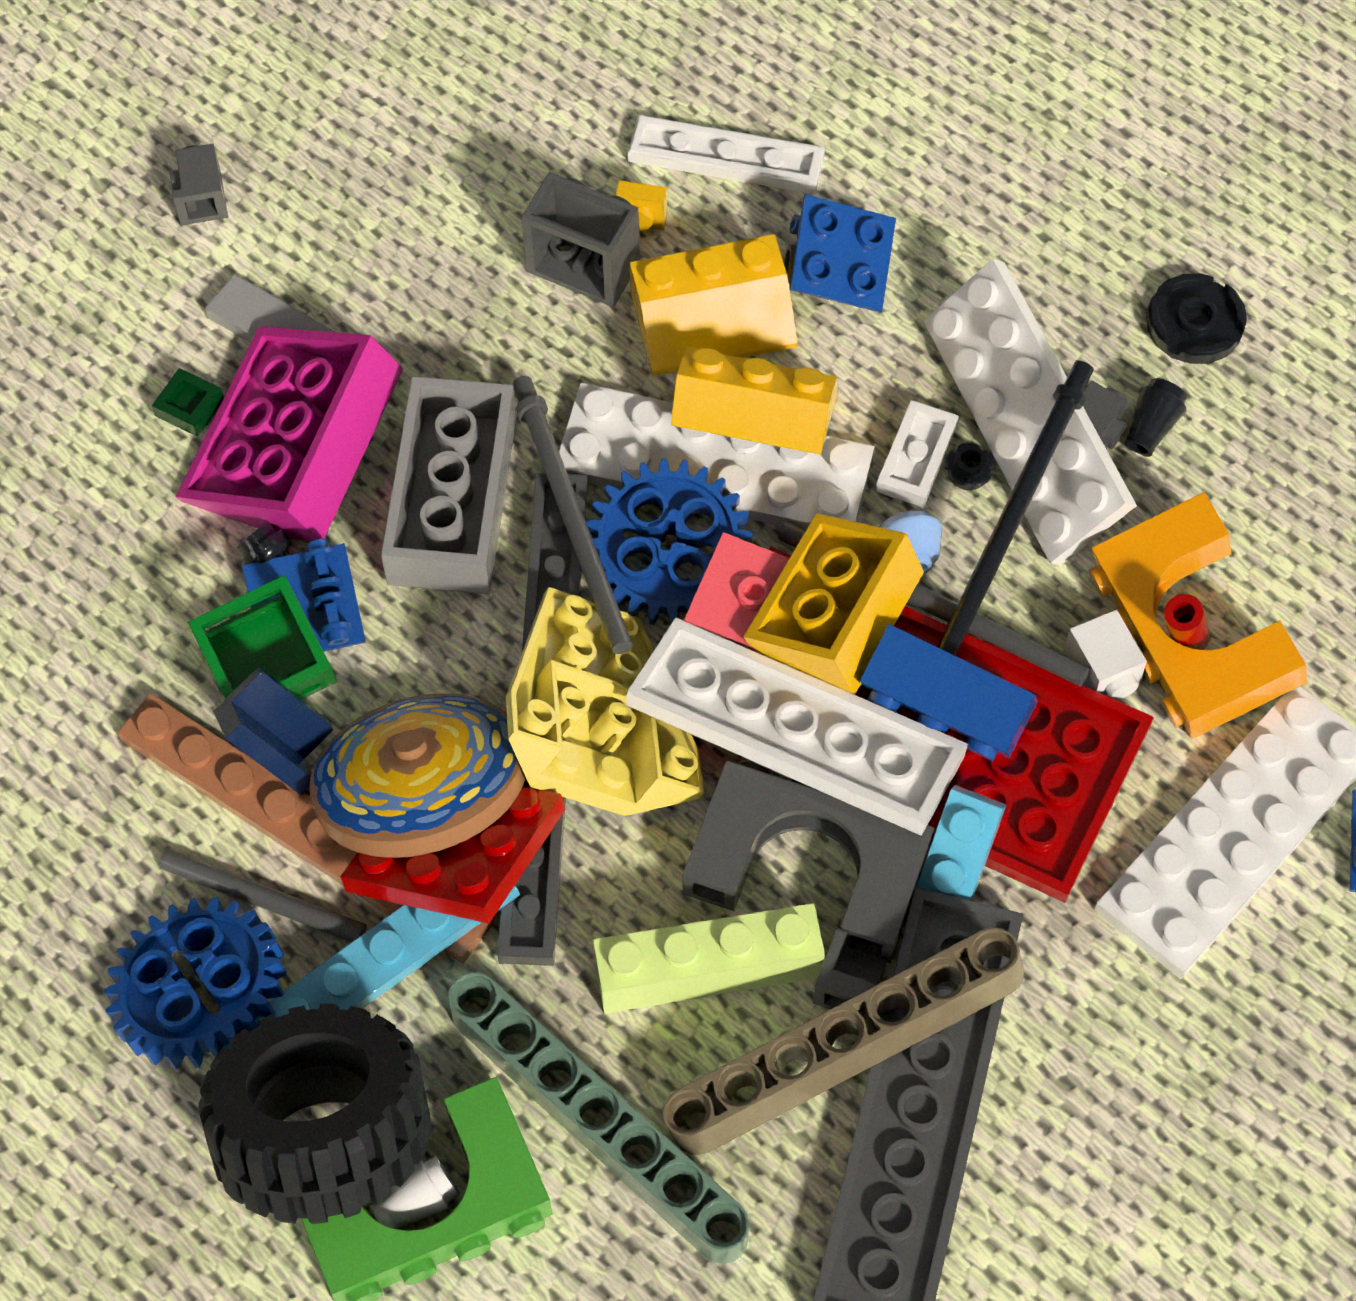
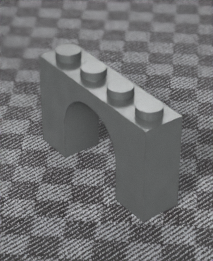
(756, 807)

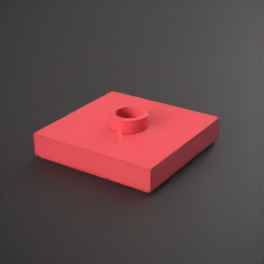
(734, 588)

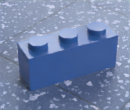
(948, 693)

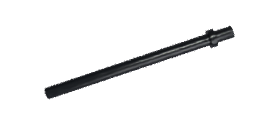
(1068, 398)

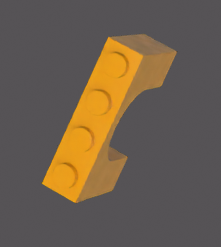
(1200, 685)

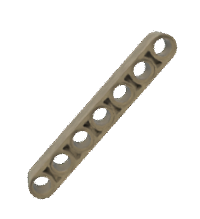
(832, 1066)

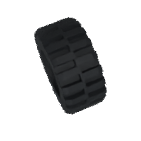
(325, 1162)

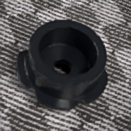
(969, 477)

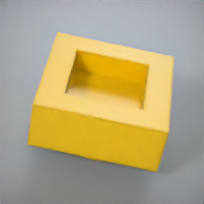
(650, 202)

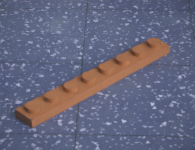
(250, 794)

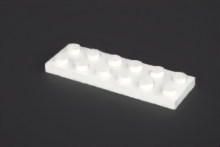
(1009, 387)
(775, 484)
(797, 725)
(1234, 832)

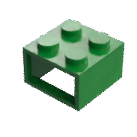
(265, 637)

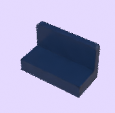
(273, 727)

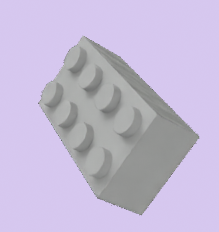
(449, 485)

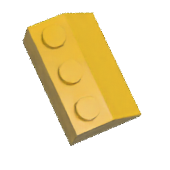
(714, 299)
(753, 400)
(836, 599)

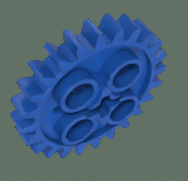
(679, 499)
(151, 1012)

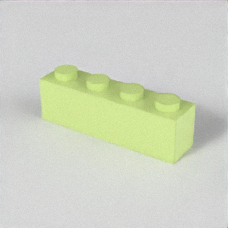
(708, 958)

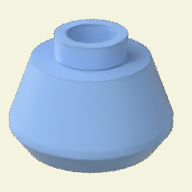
(923, 532)

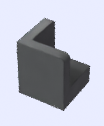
(846, 973)

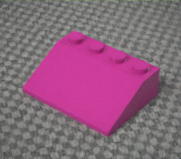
(292, 430)

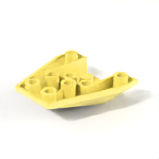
(574, 721)

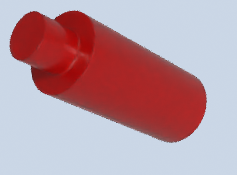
(1187, 621)

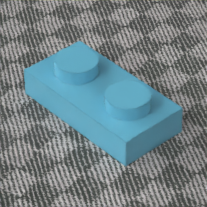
(961, 844)

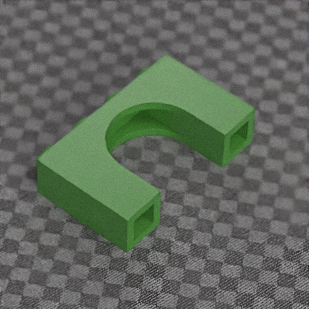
(500, 1199)

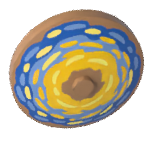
(416, 776)

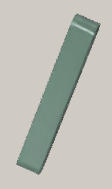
(606, 1141)

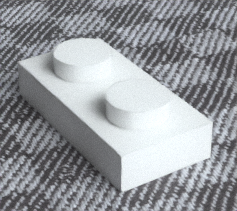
(917, 454)

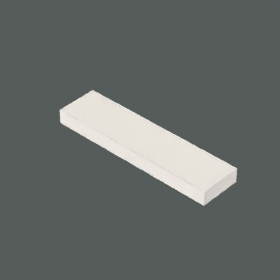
(726, 154)

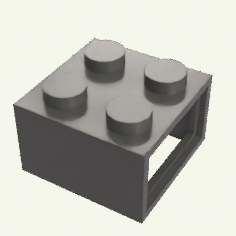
(595, 226)

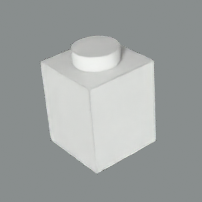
(1110, 654)

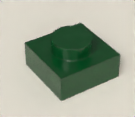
(188, 402)

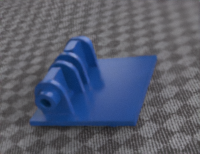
(841, 253)
(322, 587)

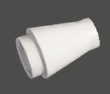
(420, 1197)

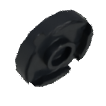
(1193, 332)

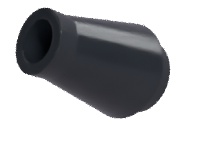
(1155, 414)

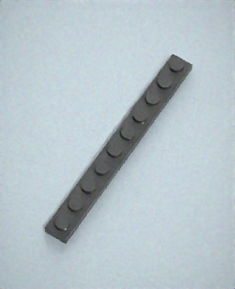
(530, 919)

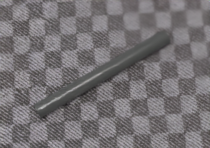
(262, 896)

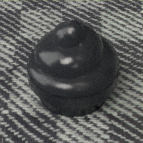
(265, 543)

